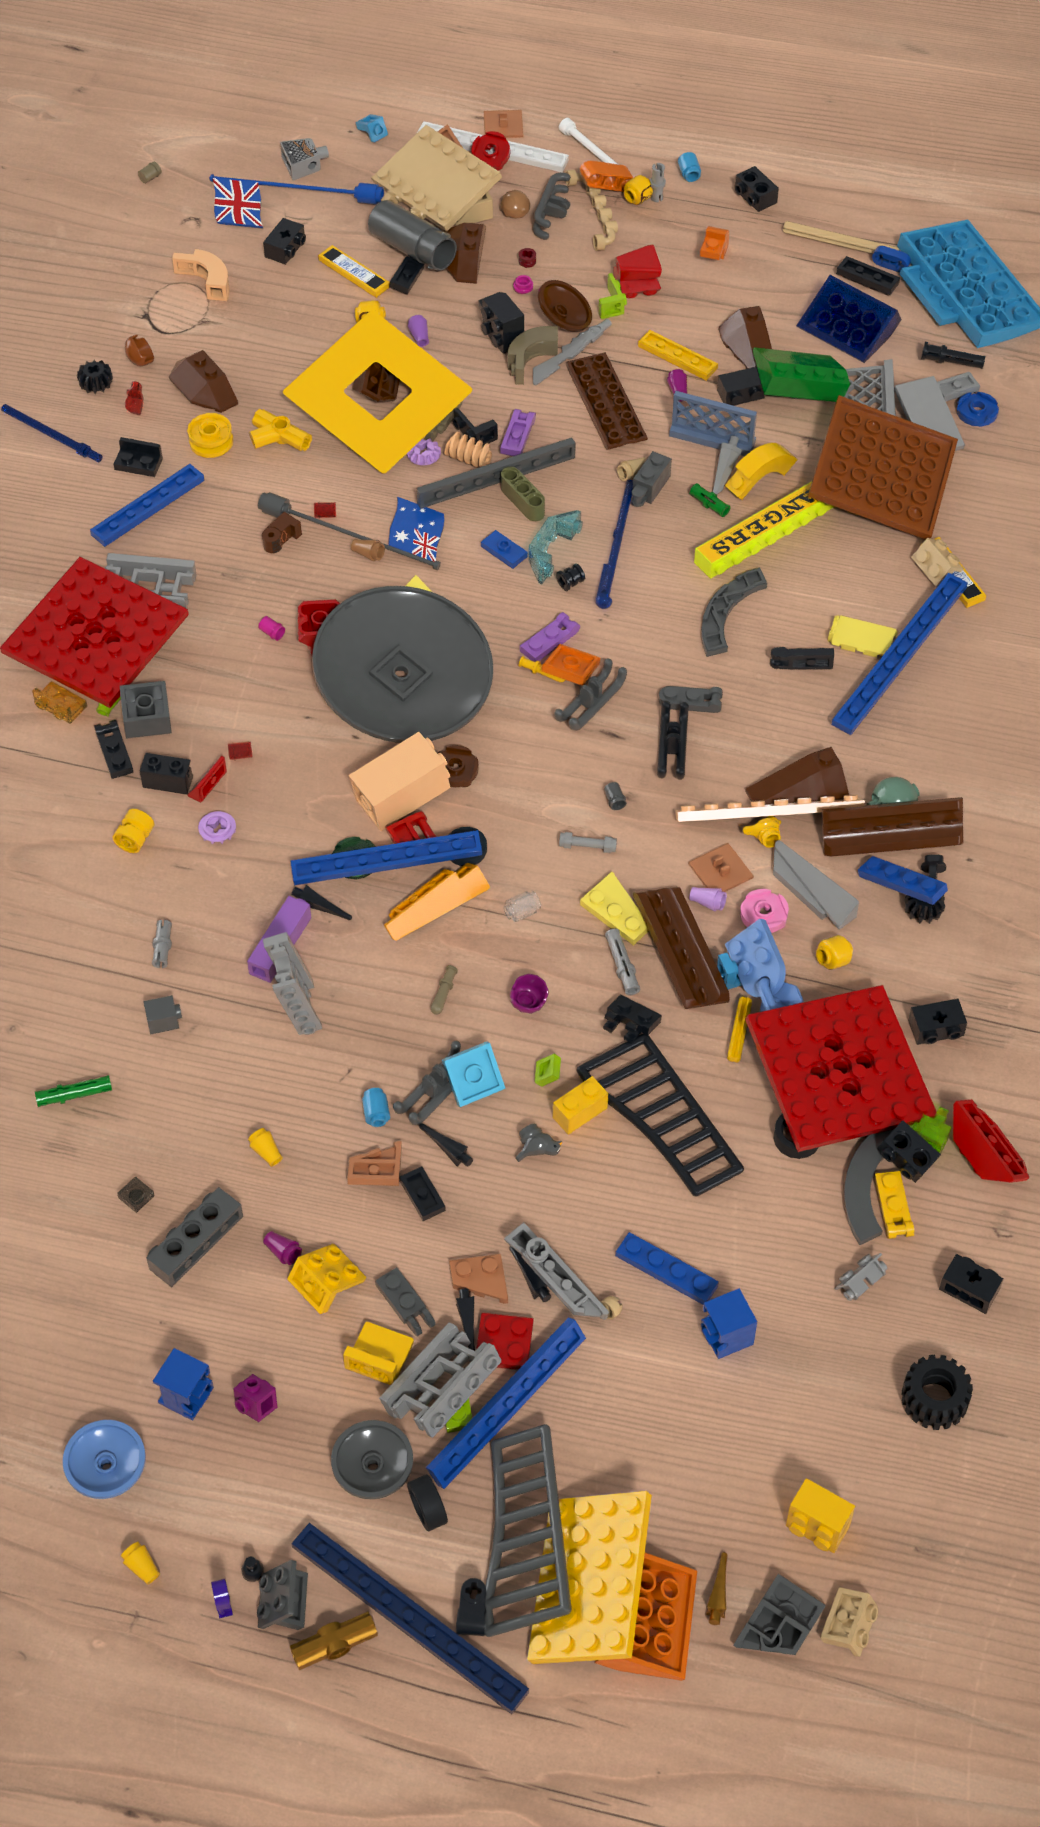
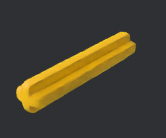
(739, 1029)

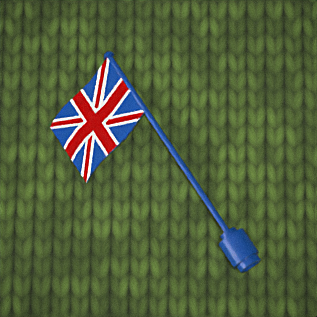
(240, 199)

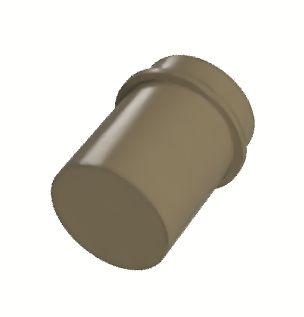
(149, 172)

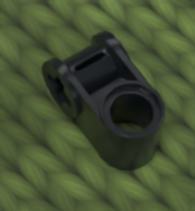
(471, 1612)

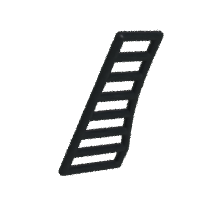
(654, 1135)

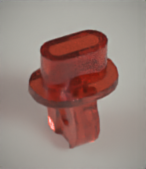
(135, 398)

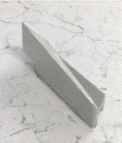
(813, 887)
(558, 1277)

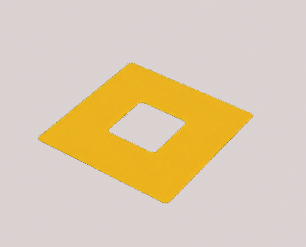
(383, 441)

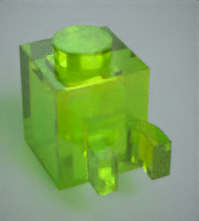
(934, 1130)

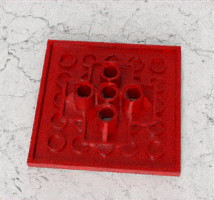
(94, 631)
(840, 1067)

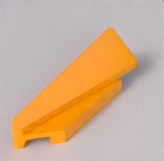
(436, 898)

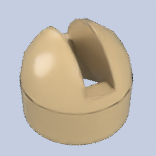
(612, 1306)

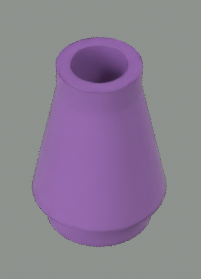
(418, 327)

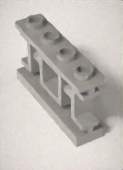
(156, 570)
(292, 983)
(428, 1368)

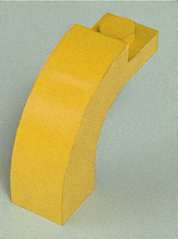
(757, 464)

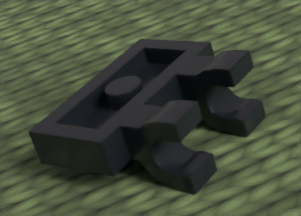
(635, 1016)

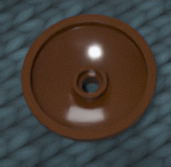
(564, 306)

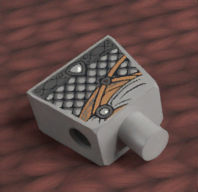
(302, 157)

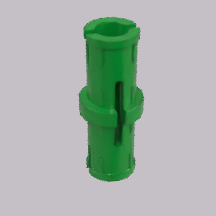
(700, 493)

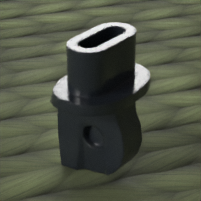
(933, 865)

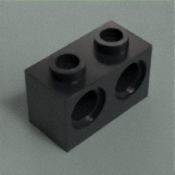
(756, 188)
(912, 1147)

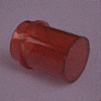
(325, 510)
(240, 750)

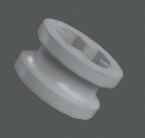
(530, 1246)

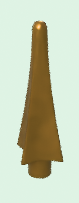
(717, 1602)

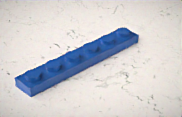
(147, 505)

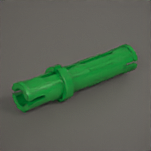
(73, 1091)

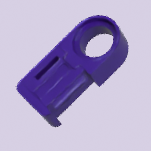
(222, 1598)

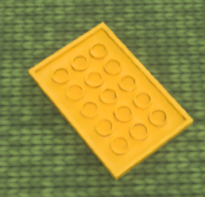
(604, 1570)

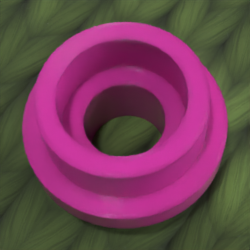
(523, 284)

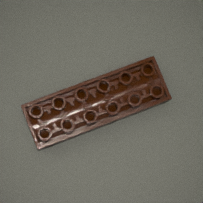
(606, 401)
(892, 827)
(682, 947)

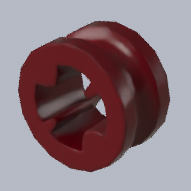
(527, 257)

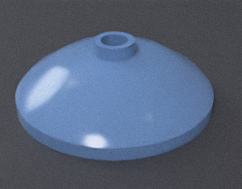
(103, 1444)

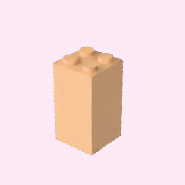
(400, 780)

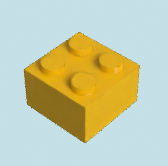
(819, 1516)

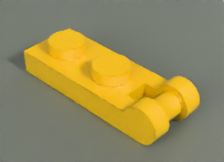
(893, 1204)

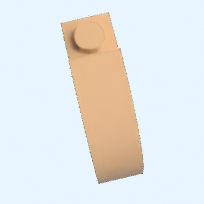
(208, 267)

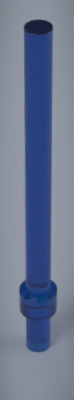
(81, 448)

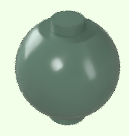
(894, 791)

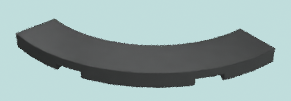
(722, 604)
(858, 1187)

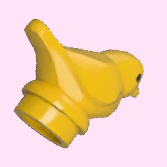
(765, 830)

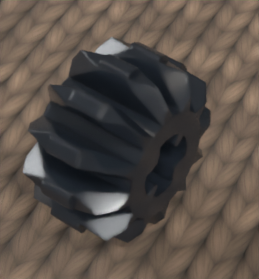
(94, 376)
(924, 910)

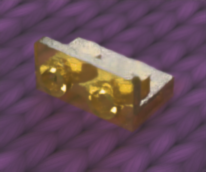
(59, 702)

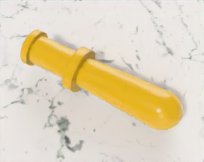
(536, 667)

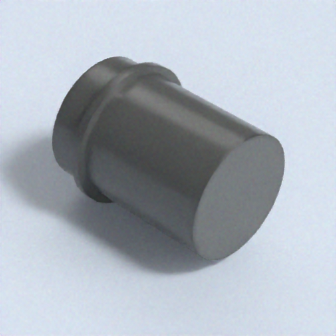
(615, 796)

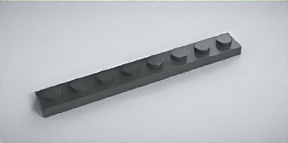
(491, 474)

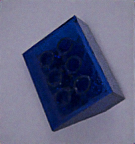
(849, 319)

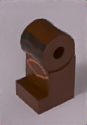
(280, 532)

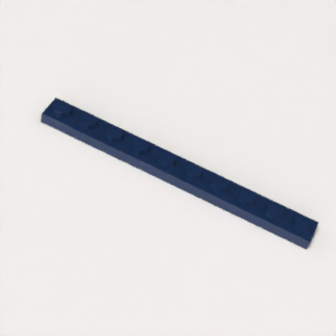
(411, 1618)

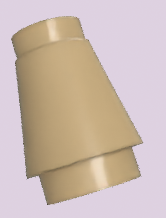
(628, 469)

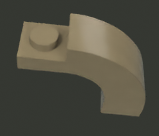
(530, 344)

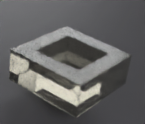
(135, 1194)

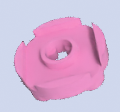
(764, 899)

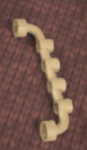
(603, 214)

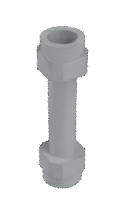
(568, 840)

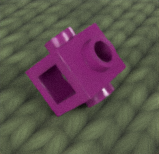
(255, 1398)

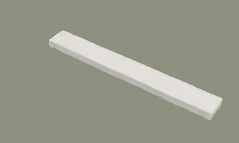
(519, 152)

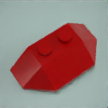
(986, 1145)

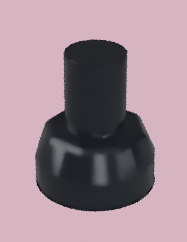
(252, 1569)

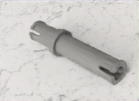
(628, 979)

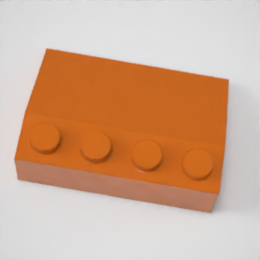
(661, 1621)

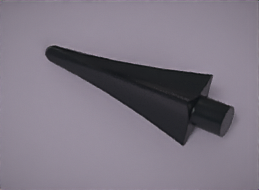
(318, 902)
(455, 1151)
(535, 1283)
(465, 1307)

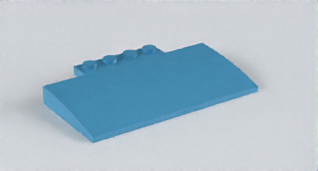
(967, 283)

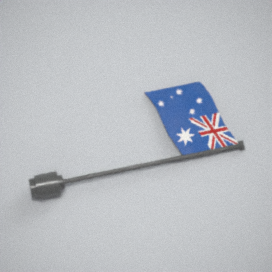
(412, 532)

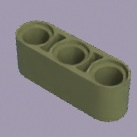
(522, 494)

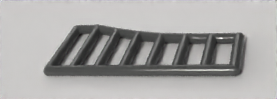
(500, 1545)

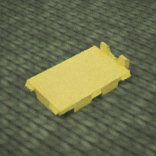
(861, 635)

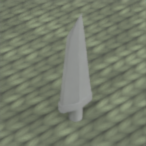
(728, 457)

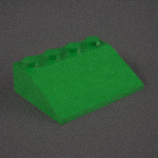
(800, 375)

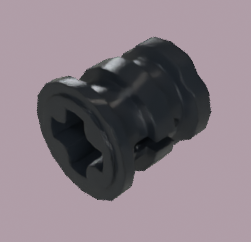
(570, 577)

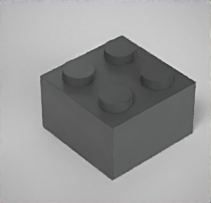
(145, 709)

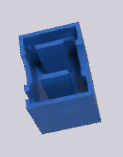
(729, 1323)
(183, 1384)

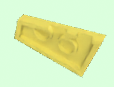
(615, 908)

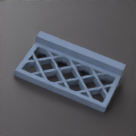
(710, 433)

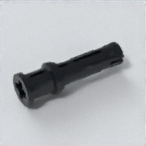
(942, 354)

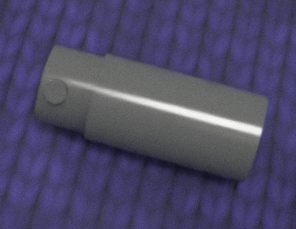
(412, 235)

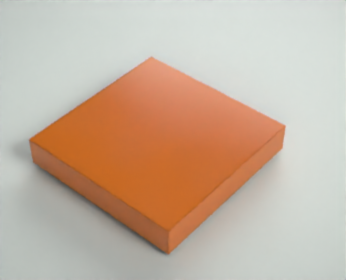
(571, 664)

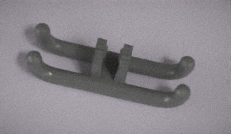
(551, 204)
(592, 697)
(434, 1085)

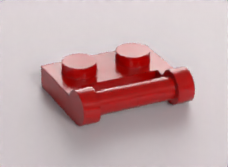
(403, 830)

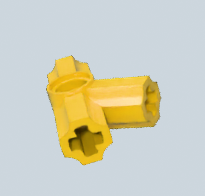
(279, 430)

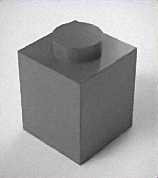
(162, 1014)

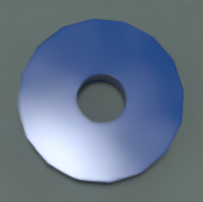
(975, 417)

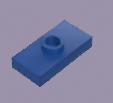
(504, 549)

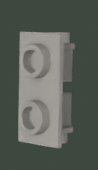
(868, 1269)

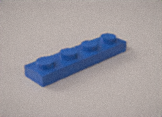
(903, 880)
(667, 1268)

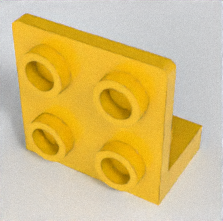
(324, 1274)
(378, 1353)

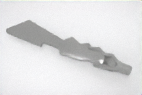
(569, 351)

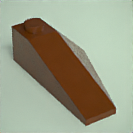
(809, 777)

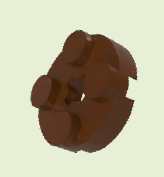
(467, 762)

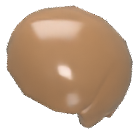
(515, 204)

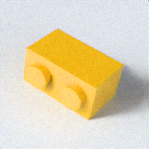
(580, 1105)

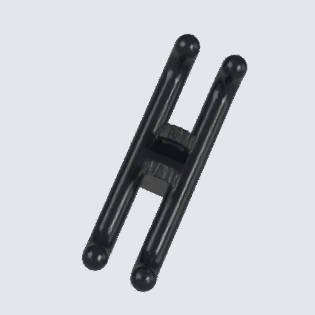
(673, 739)

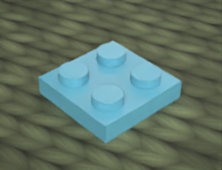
(473, 1074)

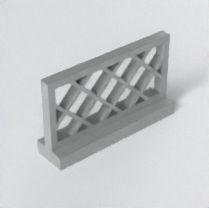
(886, 386)

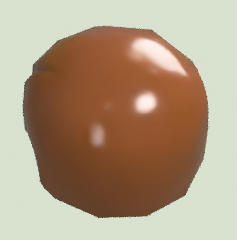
(138, 351)

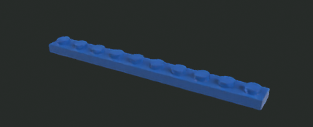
(899, 654)

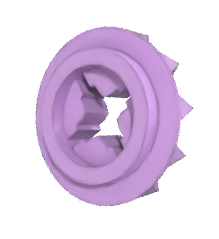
(427, 457)
(211, 821)

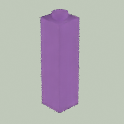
(291, 919)

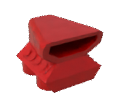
(638, 272)
(310, 618)

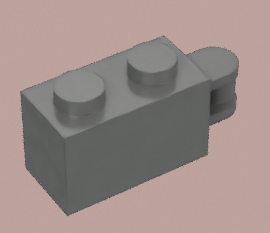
(651, 479)

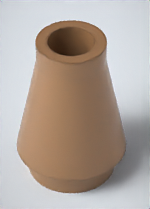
(370, 549)

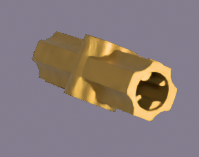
(333, 1640)

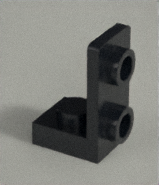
(486, 431)

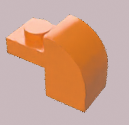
(715, 243)

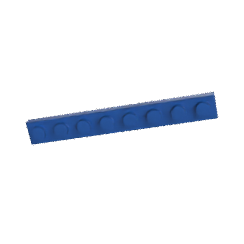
(386, 857)
(505, 1403)

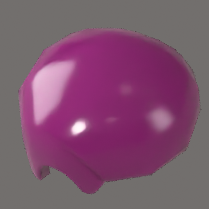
(529, 993)

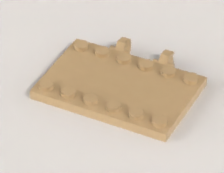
(436, 178)

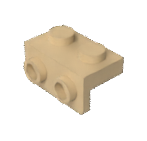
(936, 560)

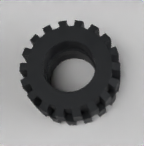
(933, 1411)

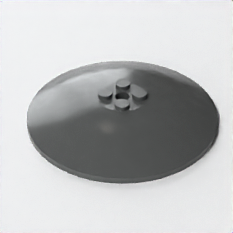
(407, 632)

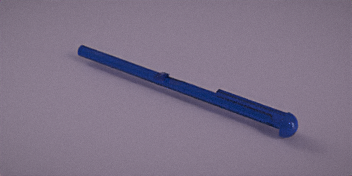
(603, 600)

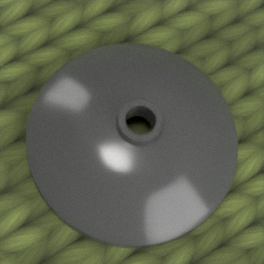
(370, 1444)

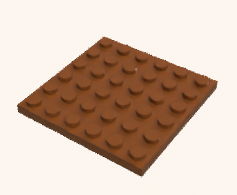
(883, 468)

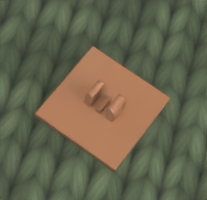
(505, 122)
(721, 868)

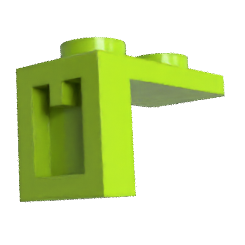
(614, 304)

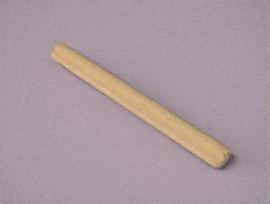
(832, 237)

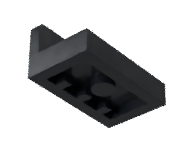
(138, 457)

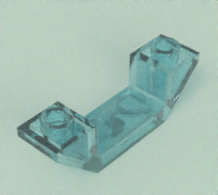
(563, 525)

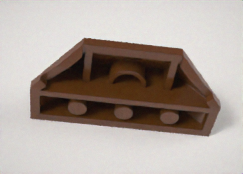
(469, 242)
(203, 382)
(377, 384)

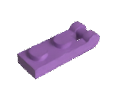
(517, 432)
(549, 638)

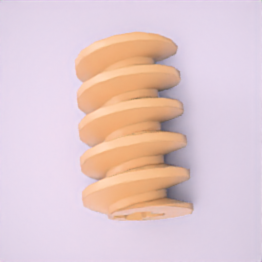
(468, 451)

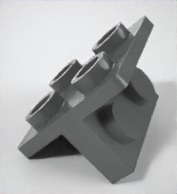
(283, 1597)

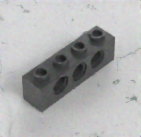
(173, 1267)

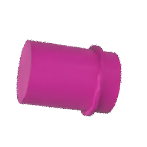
(272, 628)

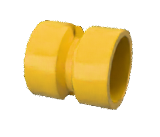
(133, 831)

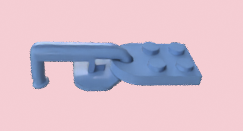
(762, 967)

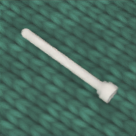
(568, 127)

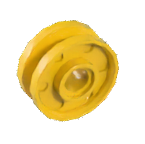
(210, 435)

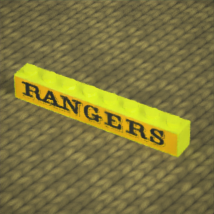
(758, 531)

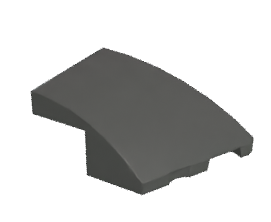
(781, 1619)

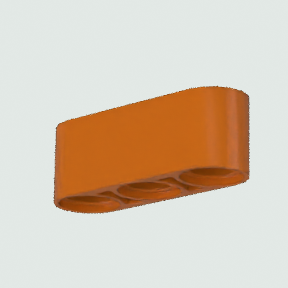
(605, 175)

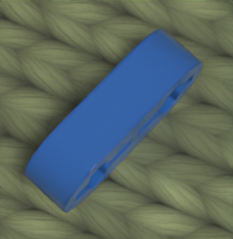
(891, 258)

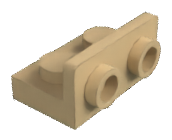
(850, 1620)

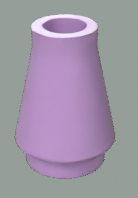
(709, 897)

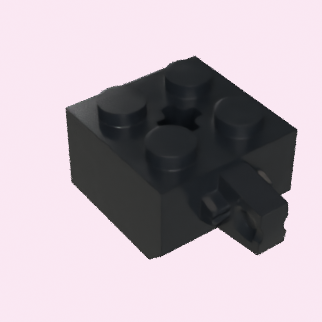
(501, 320)

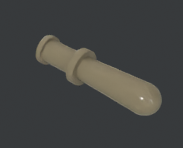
(445, 985)

